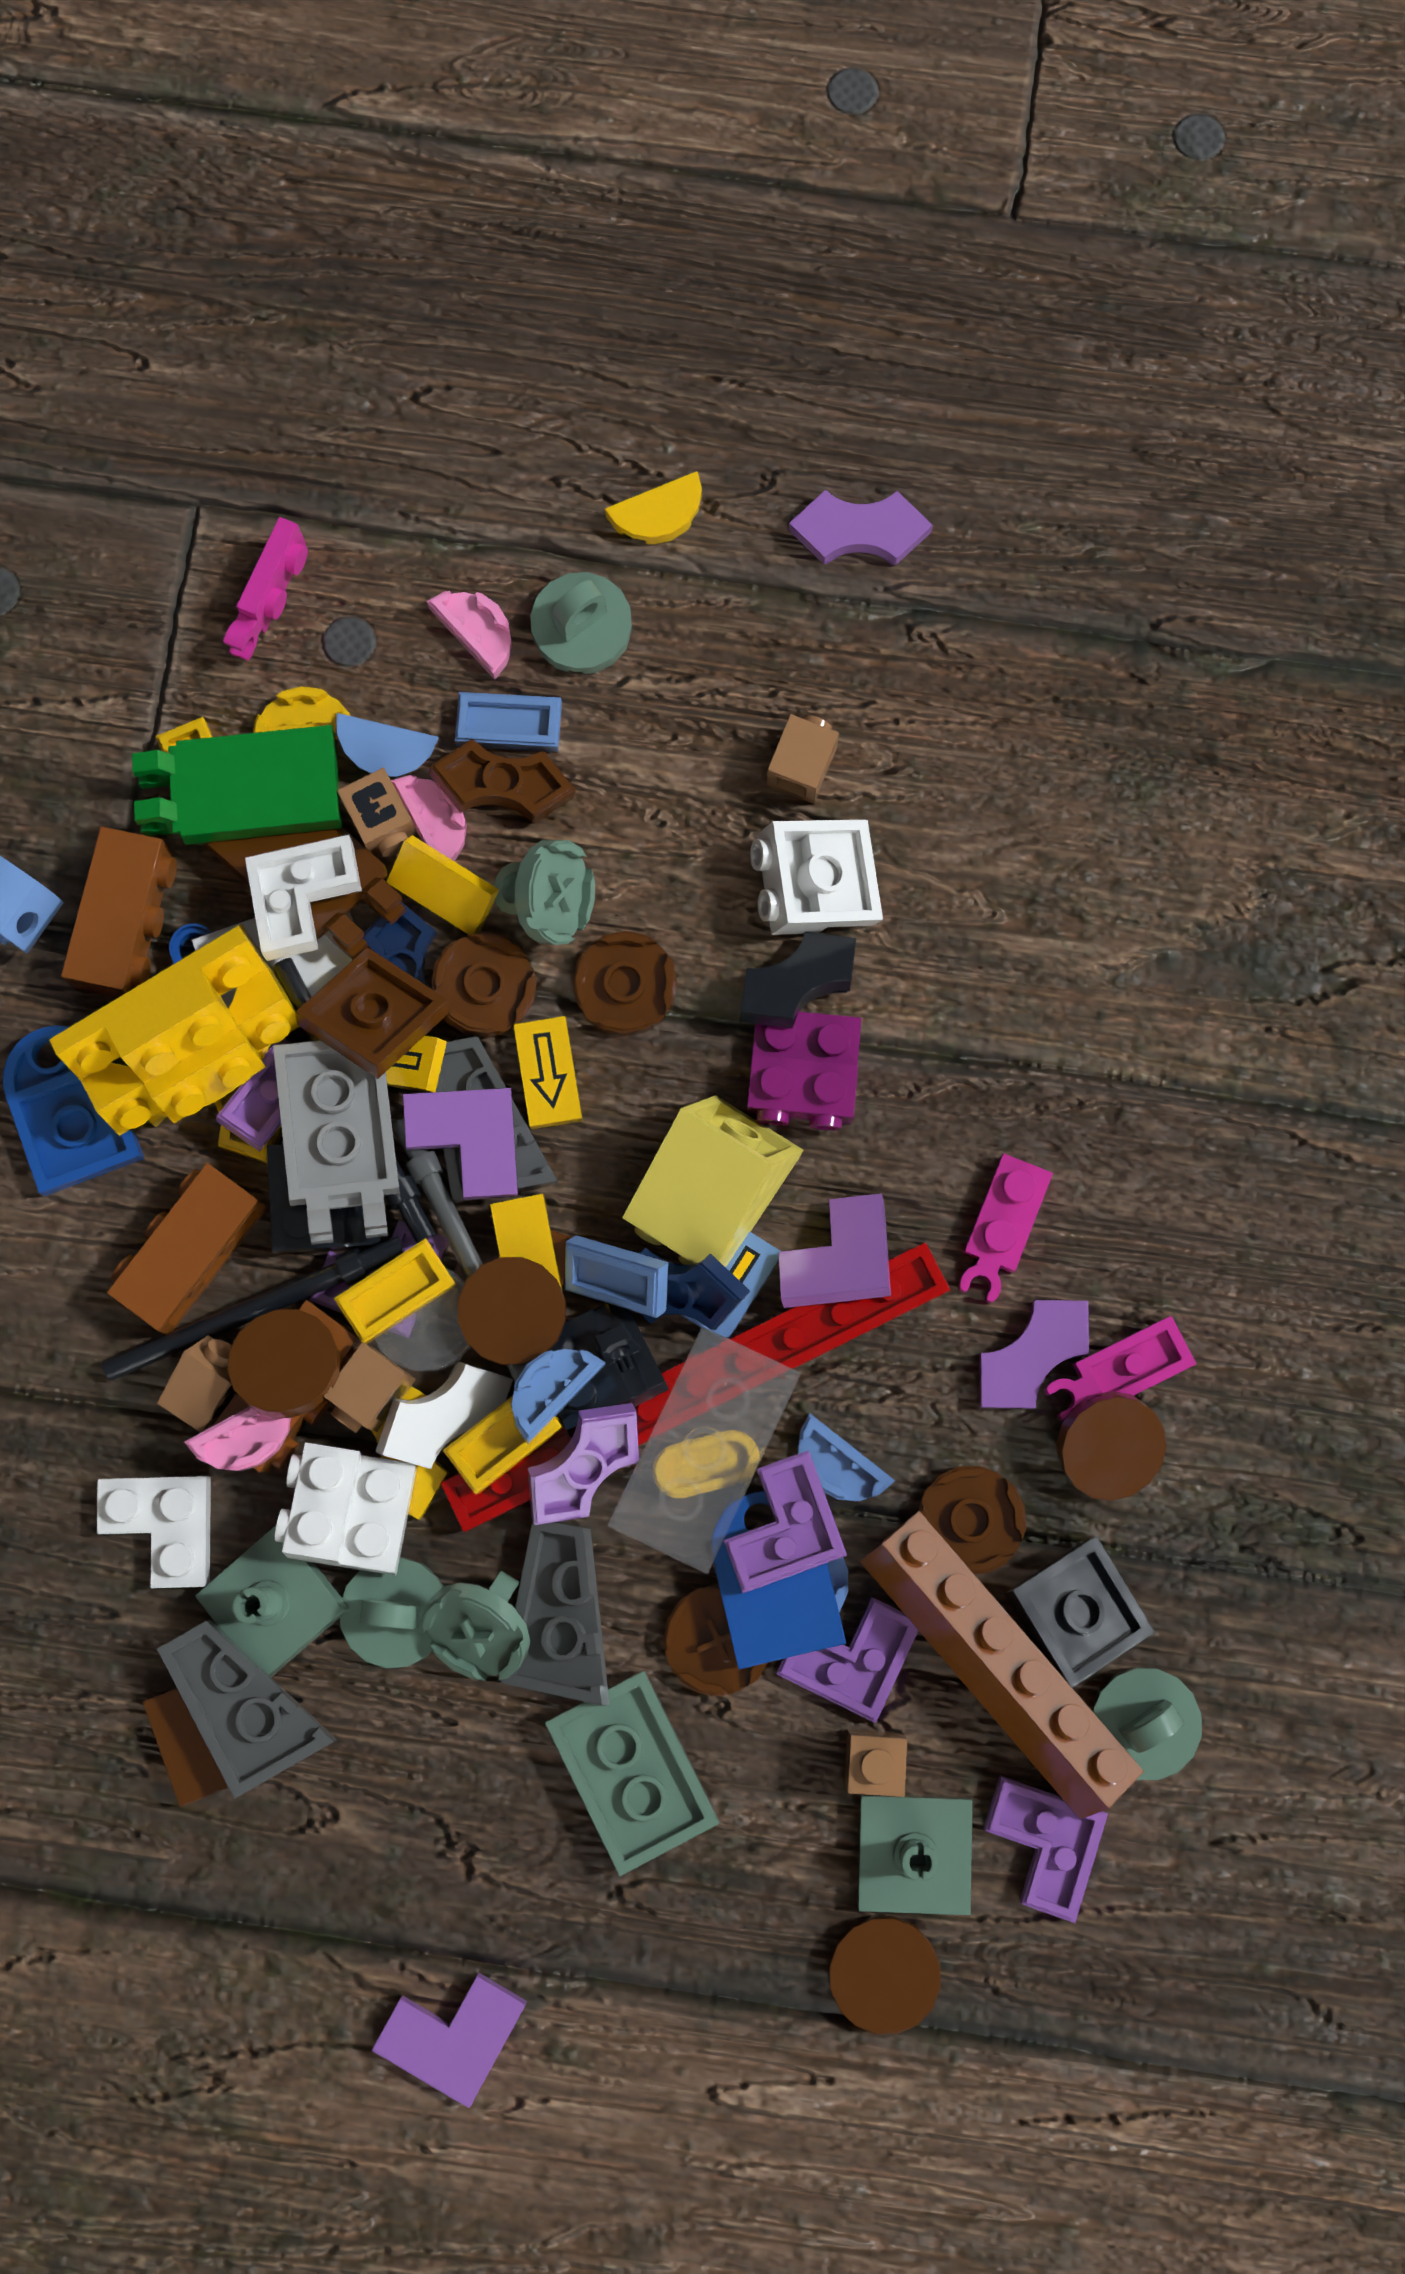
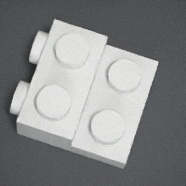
(816, 875)
(346, 1509)

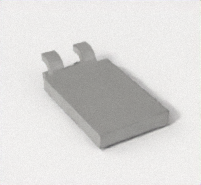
(334, 1136)

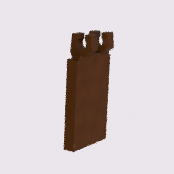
(328, 913)

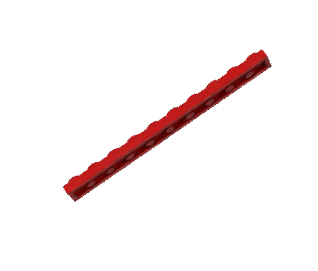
(787, 1338)

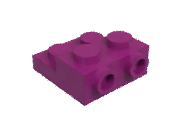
(806, 1071)

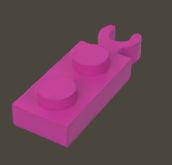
(265, 591)
(1004, 1222)
(1128, 1365)

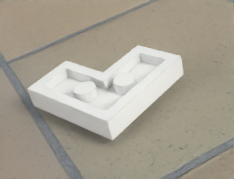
(286, 884)
(175, 1515)

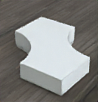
(423, 1426)

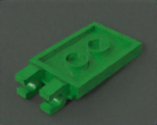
(241, 786)

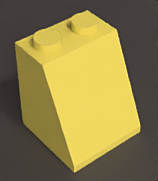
(710, 1181)

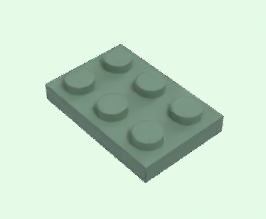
(632, 1773)

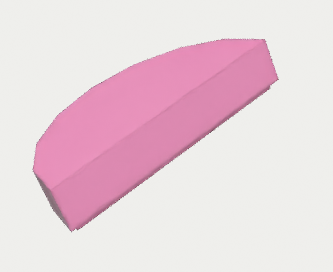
(477, 626)
(432, 815)
(240, 1440)

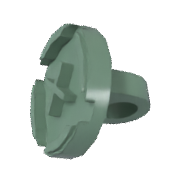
(581, 623)
(550, 891)
(388, 1614)
(477, 1629)
(1151, 1719)

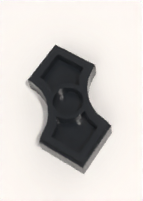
(815, 969)

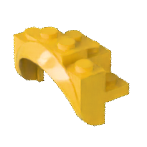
(180, 1035)

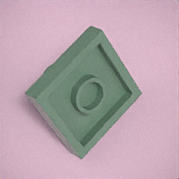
(272, 1603)
(915, 1854)

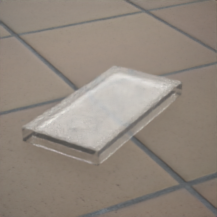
(704, 1450)

